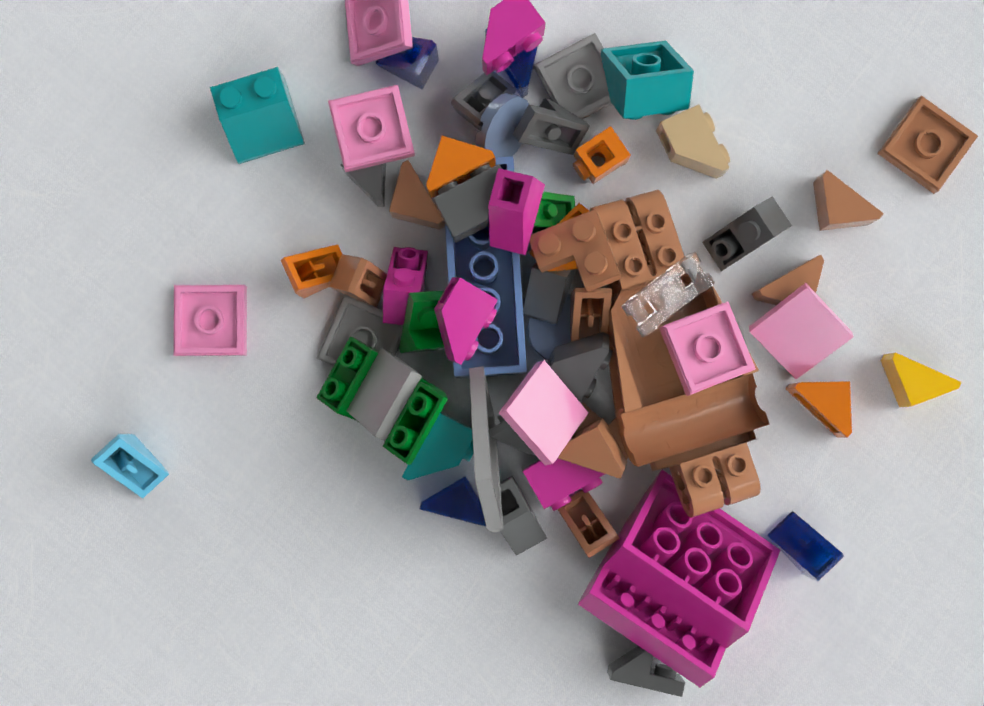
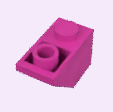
(511, 29)
(513, 210)
(404, 276)
(461, 316)
(559, 480)

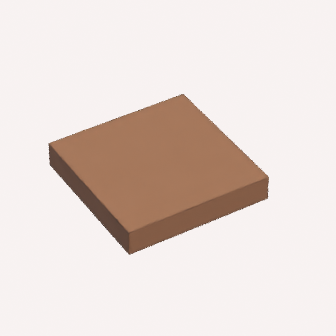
(927, 144)

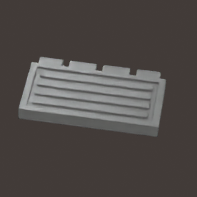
(485, 450)

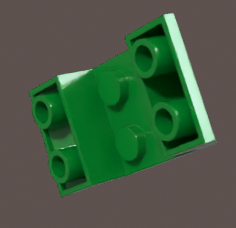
(416, 417)

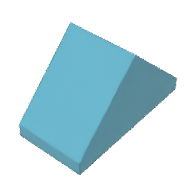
(131, 464)

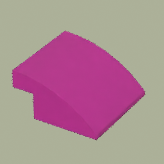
(681, 582)

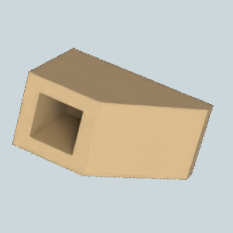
(691, 142)

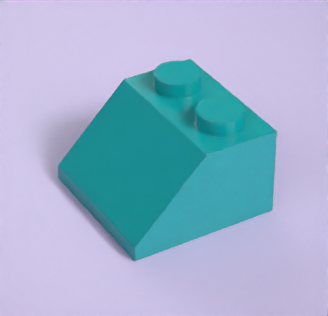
(647, 79)
(257, 115)
(443, 448)

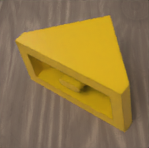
(915, 382)

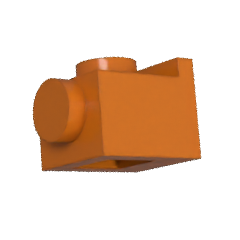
(607, 146)

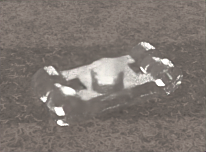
(667, 294)

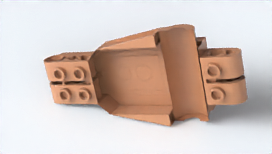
(695, 434)

